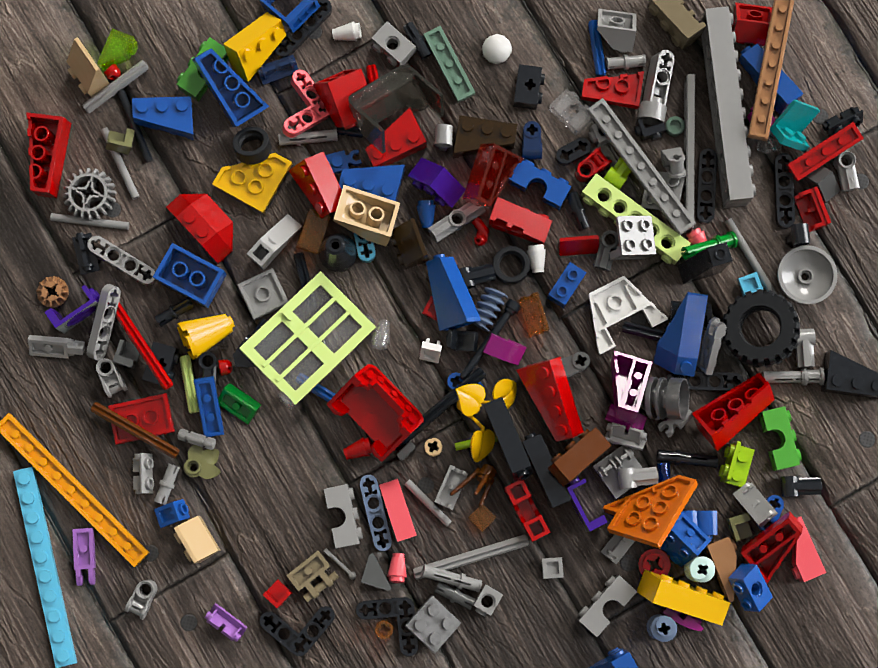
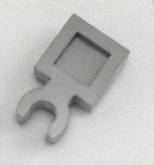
(672, 424)

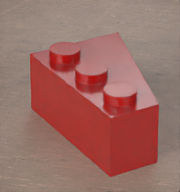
(773, 545)

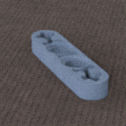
(373, 513)

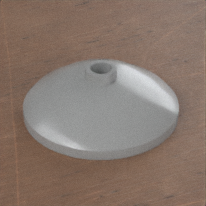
(818, 268)

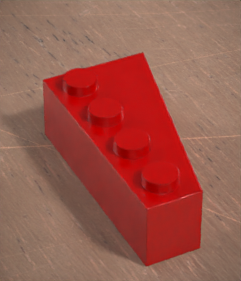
(47, 152)
(733, 410)

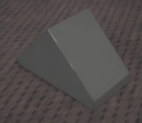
(825, 181)
(374, 575)

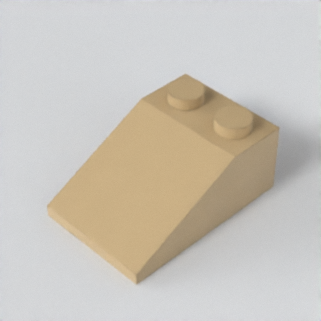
(85, 69)
(366, 214)

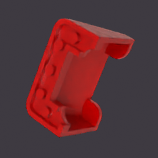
(377, 409)

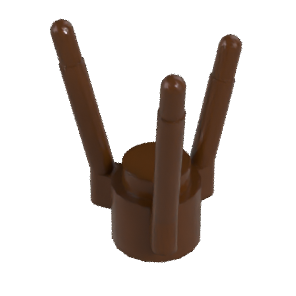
(485, 477)

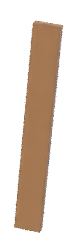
(770, 69)

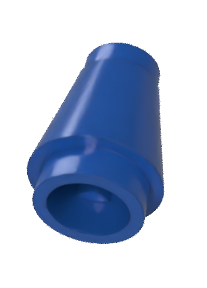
(426, 212)

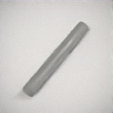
(427, 502)

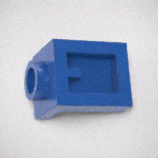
(172, 513)

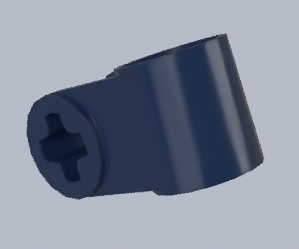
(532, 143)

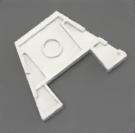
(615, 303)

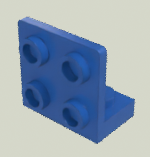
(684, 541)

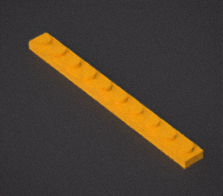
(72, 490)

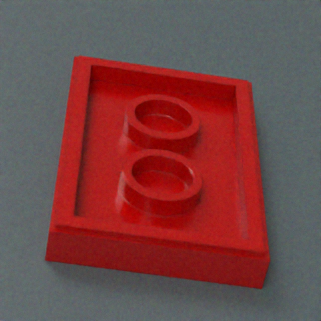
(148, 413)

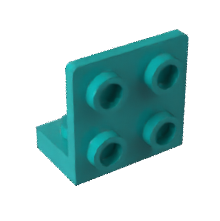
(792, 122)

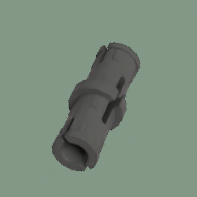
(454, 595)

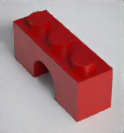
(526, 510)

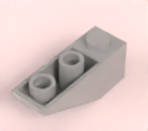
(274, 241)

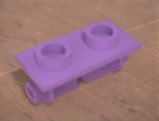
(220, 617)

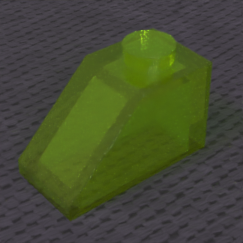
(117, 49)

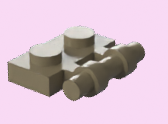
(308, 571)

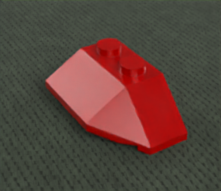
(205, 223)

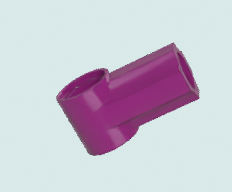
(639, 422)

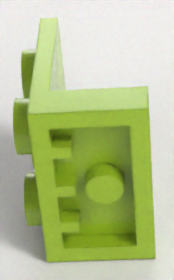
(736, 464)

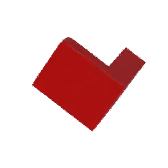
(277, 593)

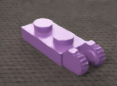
(84, 554)

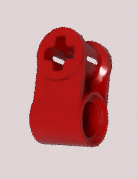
(594, 163)

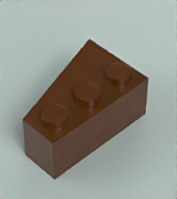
(578, 456)

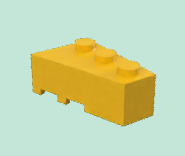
(254, 45)

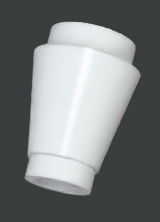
(347, 32)
(536, 256)

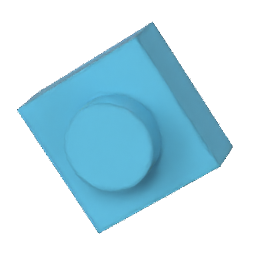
(749, 283)

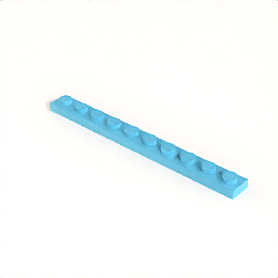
(45, 567)

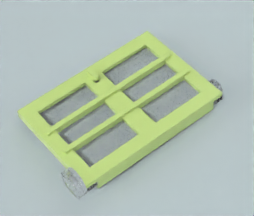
(307, 339)

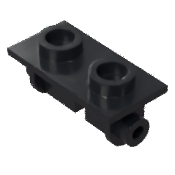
(848, 116)
(86, 260)

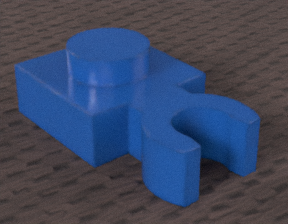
(341, 161)

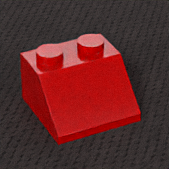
(751, 23)

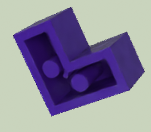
(436, 182)

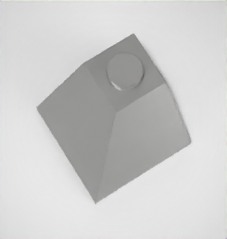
(617, 29)

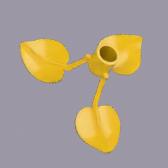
(469, 403)

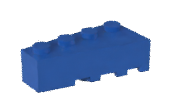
(229, 89)

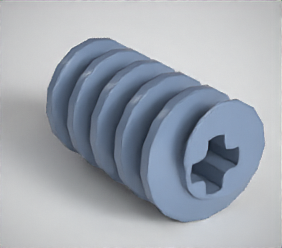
(488, 306)
(667, 633)

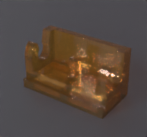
(312, 232)
(533, 315)

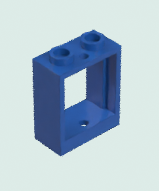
(296, 16)

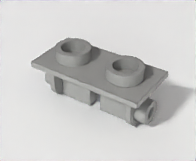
(634, 438)
(144, 465)
(617, 548)

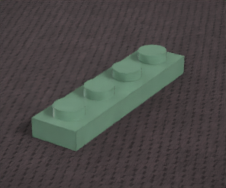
(449, 64)

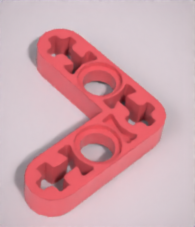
(311, 110)

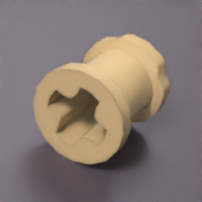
(427, 448)

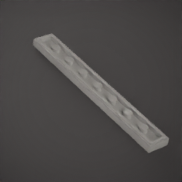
(689, 138)
(641, 167)

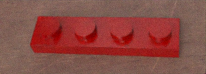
(824, 151)

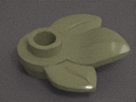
(205, 462)

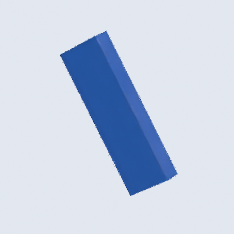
(209, 406)

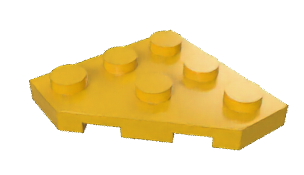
(254, 183)

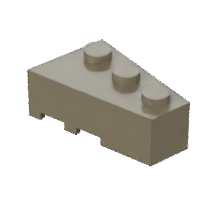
(677, 21)

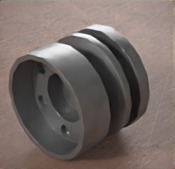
(667, 398)

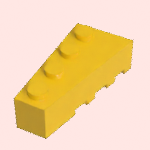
(683, 597)

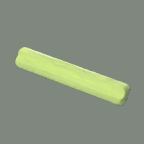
(188, 379)

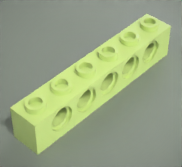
(615, 197)

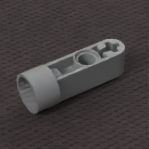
(653, 108)

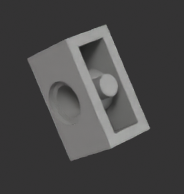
(388, 34)

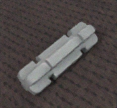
(196, 439)

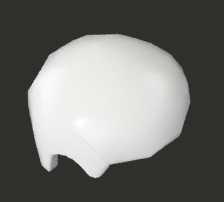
(496, 49)

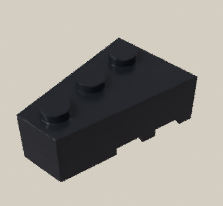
(848, 377)

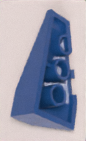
(681, 342)

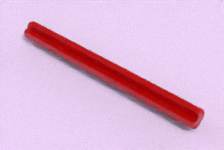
(143, 348)

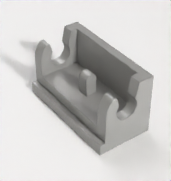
(452, 479)
(755, 504)

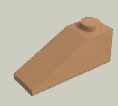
(724, 558)

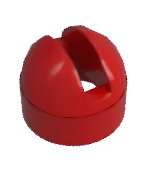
(112, 72)
(225, 367)

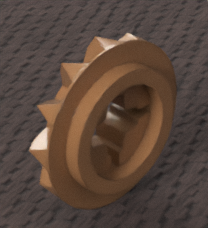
(61, 289)

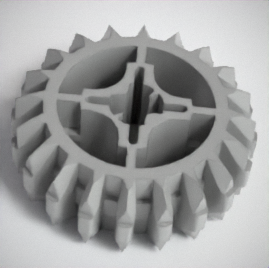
(88, 201)

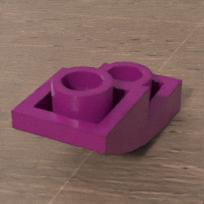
(504, 349)
(686, 621)

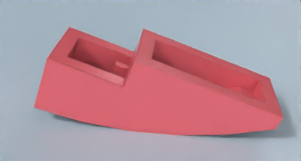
(397, 510)

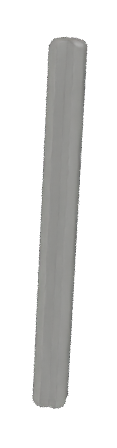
(476, 555)

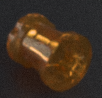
(380, 634)

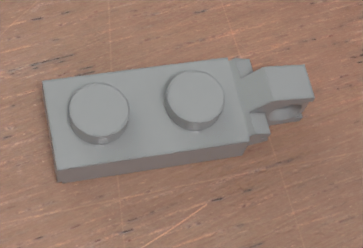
(54, 346)

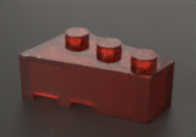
(489, 174)

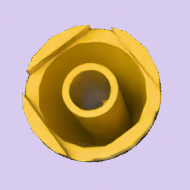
(204, 333)

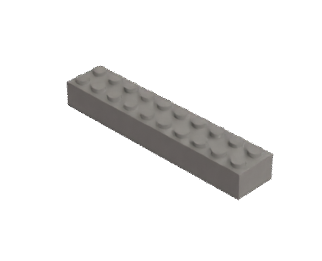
(727, 108)

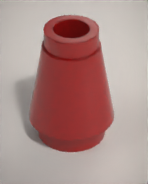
(358, 449)

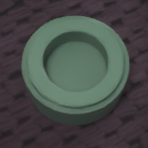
(675, 126)

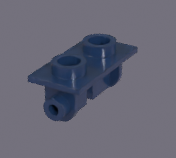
(278, 69)

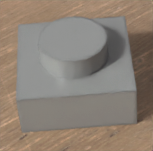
(552, 567)

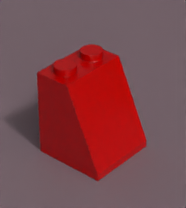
(335, 92)

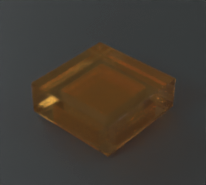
(482, 517)

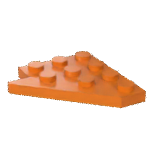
(652, 511)

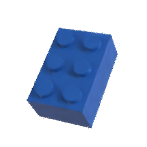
(189, 275)

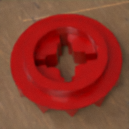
(652, 555)

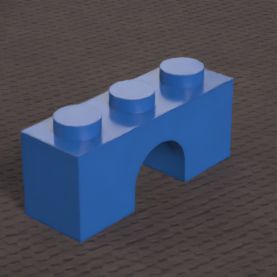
(555, 188)

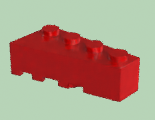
(553, 397)

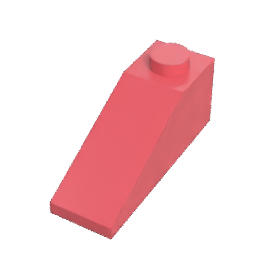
(805, 557)

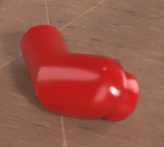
(482, 232)

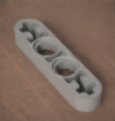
(120, 262)
(103, 322)

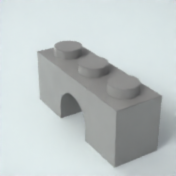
(342, 498)
(592, 616)

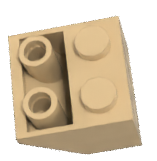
(196, 540)

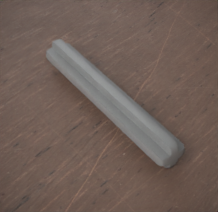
(115, 86)

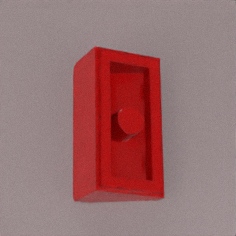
(578, 245)

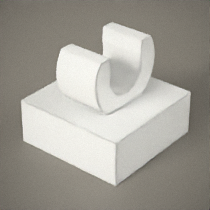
(430, 351)

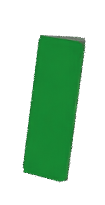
(238, 403)

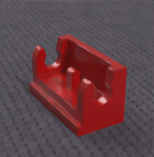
(812, 209)

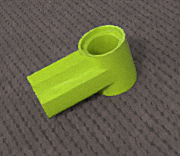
(618, 174)

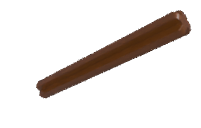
(135, 430)

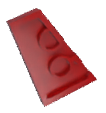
(617, 91)

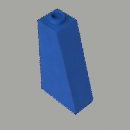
(787, 89)
(450, 295)

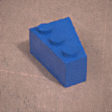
(165, 114)

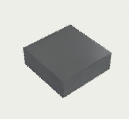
(406, 451)

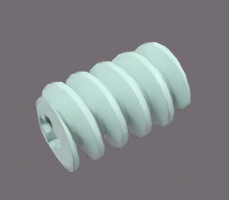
(707, 569)

